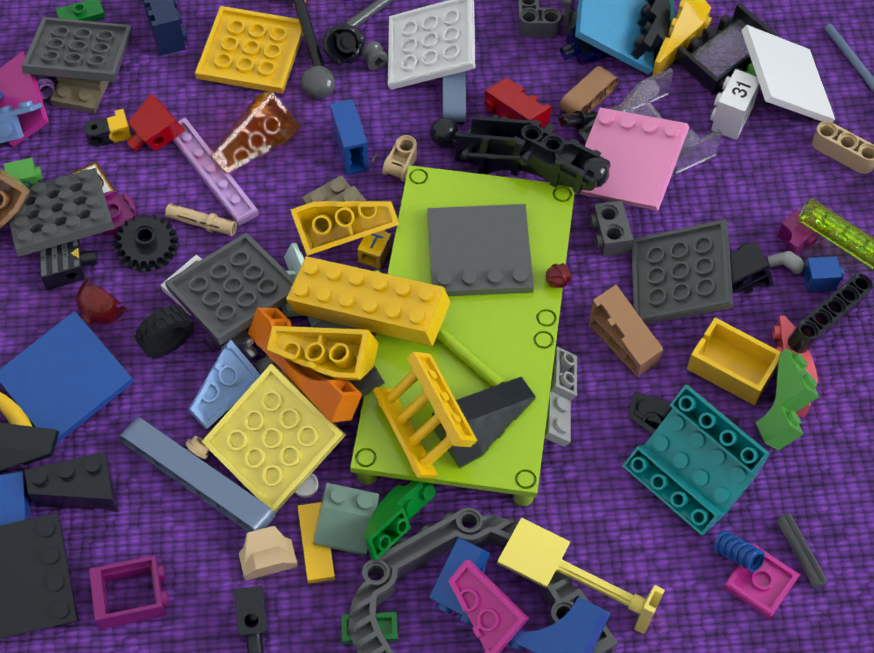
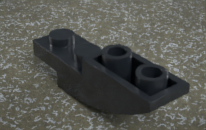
(654, 26)

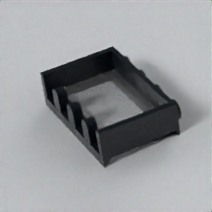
(720, 49)

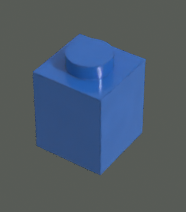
(822, 273)

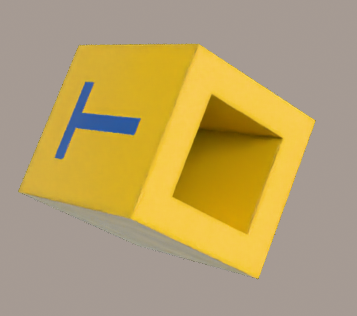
(375, 249)

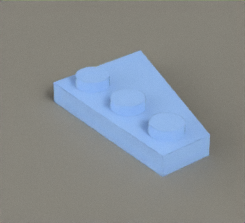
(223, 386)

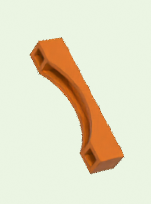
(332, 397)

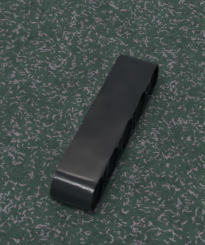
(830, 313)

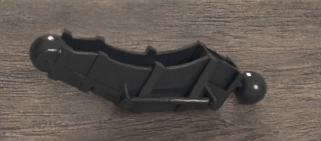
(525, 147)

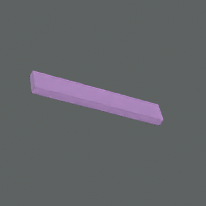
(220, 183)

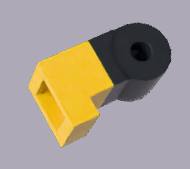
(108, 130)

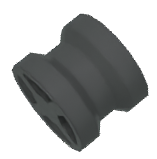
(374, 56)

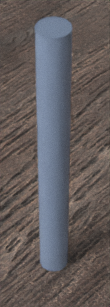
(850, 55)

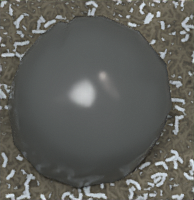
(318, 82)

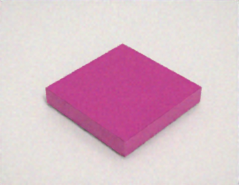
(765, 587)

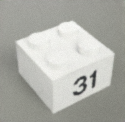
(734, 103)

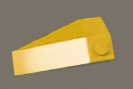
(689, 23)
(338, 222)
(330, 351)

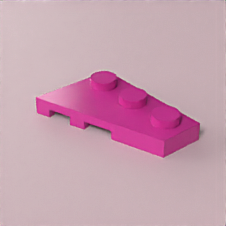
(488, 608)

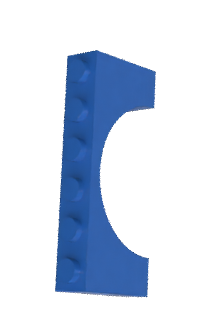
(571, 634)

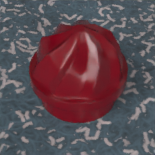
(558, 275)

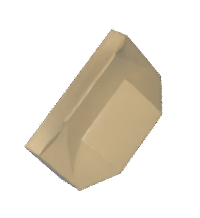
(266, 553)

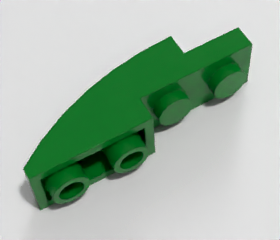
(393, 514)

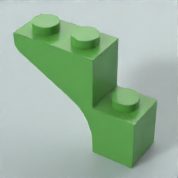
(793, 392)

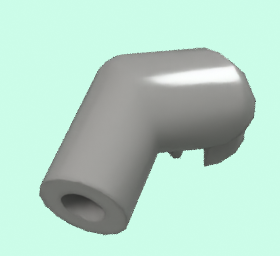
(787, 259)

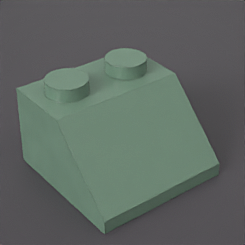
(344, 518)

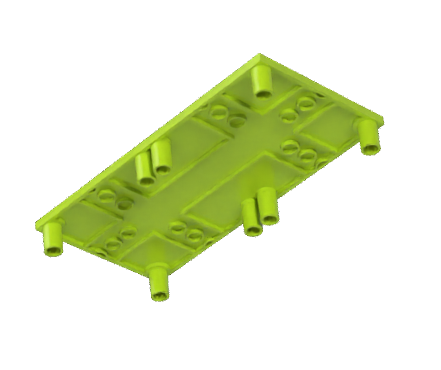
(505, 331)

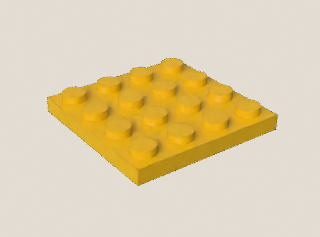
(250, 50)

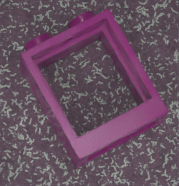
(124, 570)

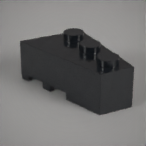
(749, 268)

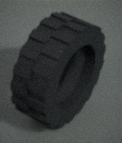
(164, 331)

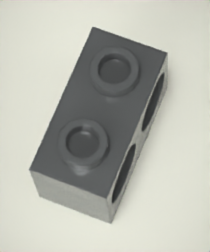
(615, 228)

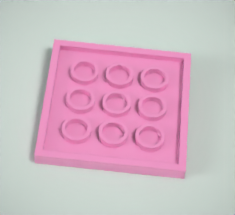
(640, 156)

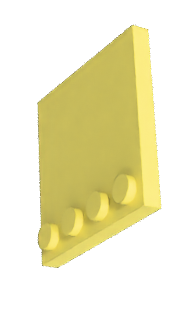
(273, 438)

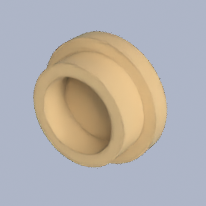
(197, 448)

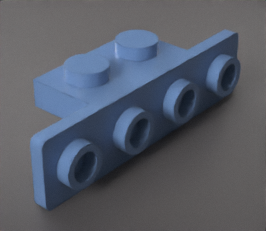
(9, 123)

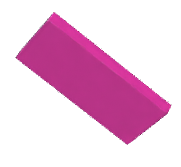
(20, 88)

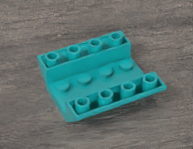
(697, 461)

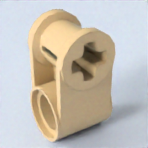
(398, 160)

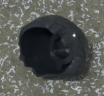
(343, 43)

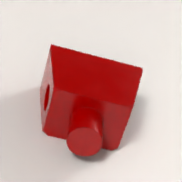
(153, 125)

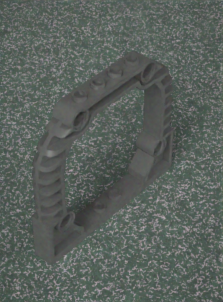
(429, 544)

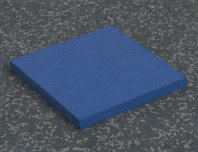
(64, 377)

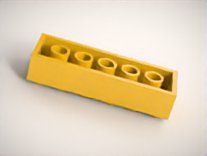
(369, 300)

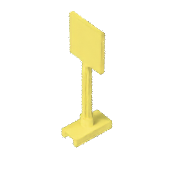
(539, 554)

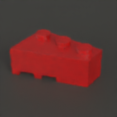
(509, 101)

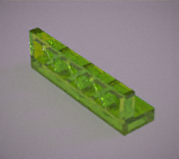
(838, 231)

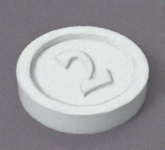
(308, 488)

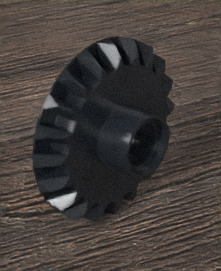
(149, 254)

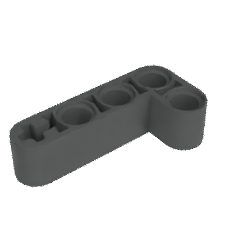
(536, 21)

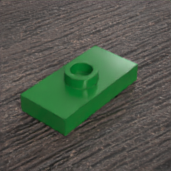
(86, 10)

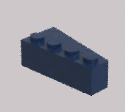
(166, 25)

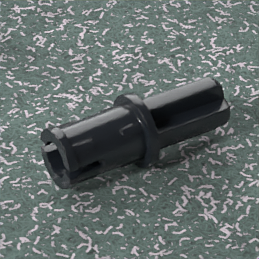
(577, 119)

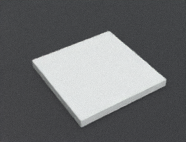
(431, 42)
(787, 74)

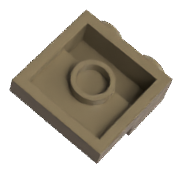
(78, 94)
(334, 191)

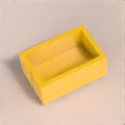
(734, 361)

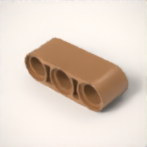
(589, 91)

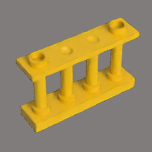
(445, 409)

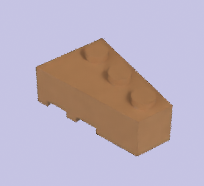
(624, 331)

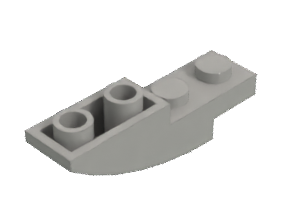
(562, 391)

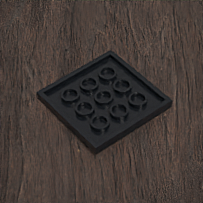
(34, 577)

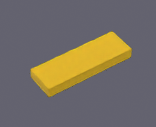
(317, 558)

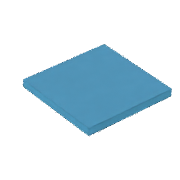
(613, 28)

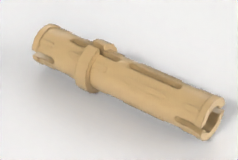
(210, 222)

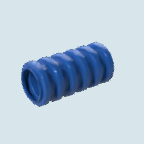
(739, 551)

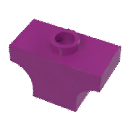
(796, 234)

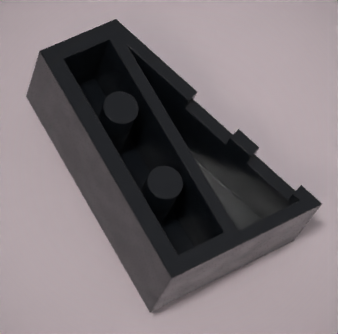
(73, 483)

